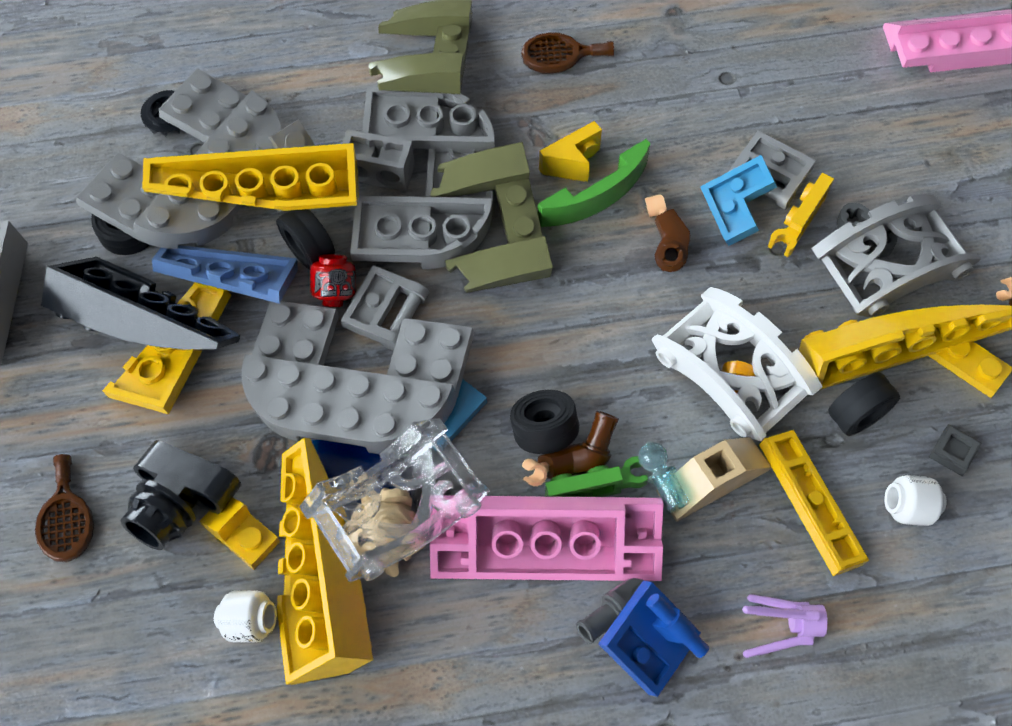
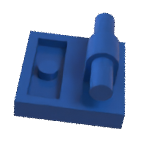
(651, 638)

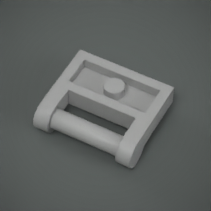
(783, 163)
(375, 301)

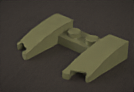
(433, 71)
(527, 252)

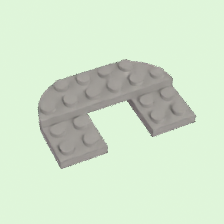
(210, 113)
(427, 226)
(348, 406)

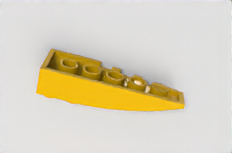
(261, 178)
(898, 338)
(321, 611)

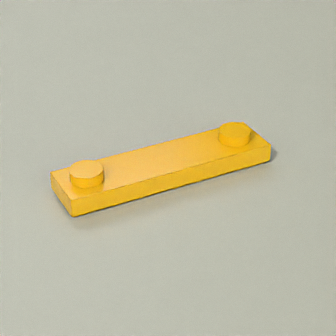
(813, 503)

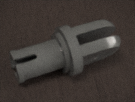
(612, 604)

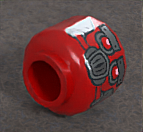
(332, 279)

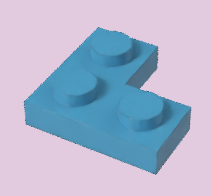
(731, 193)

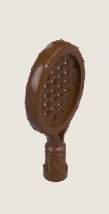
(578, 51)
(63, 477)

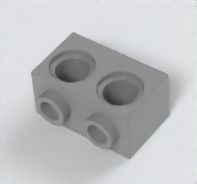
(382, 159)

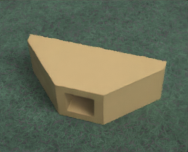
(718, 473)

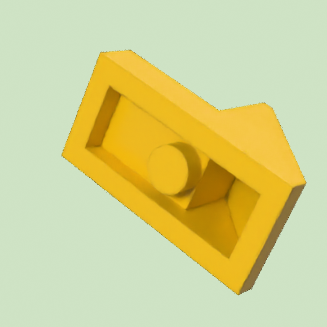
(569, 155)
(241, 532)

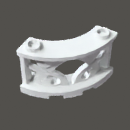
(721, 312)

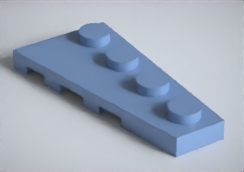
(239, 272)

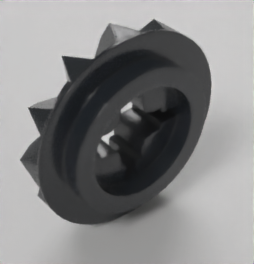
(150, 113)

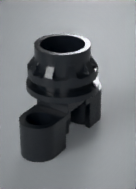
(170, 489)

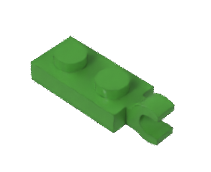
(597, 482)

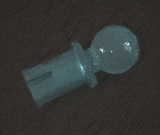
(654, 458)

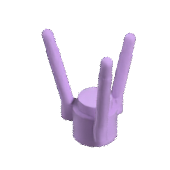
(803, 619)

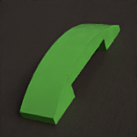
(565, 208)

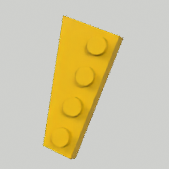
(159, 372)

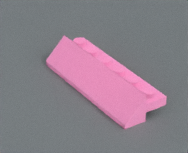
(953, 41)
(553, 540)

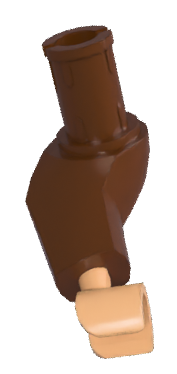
(675, 236)
(575, 457)

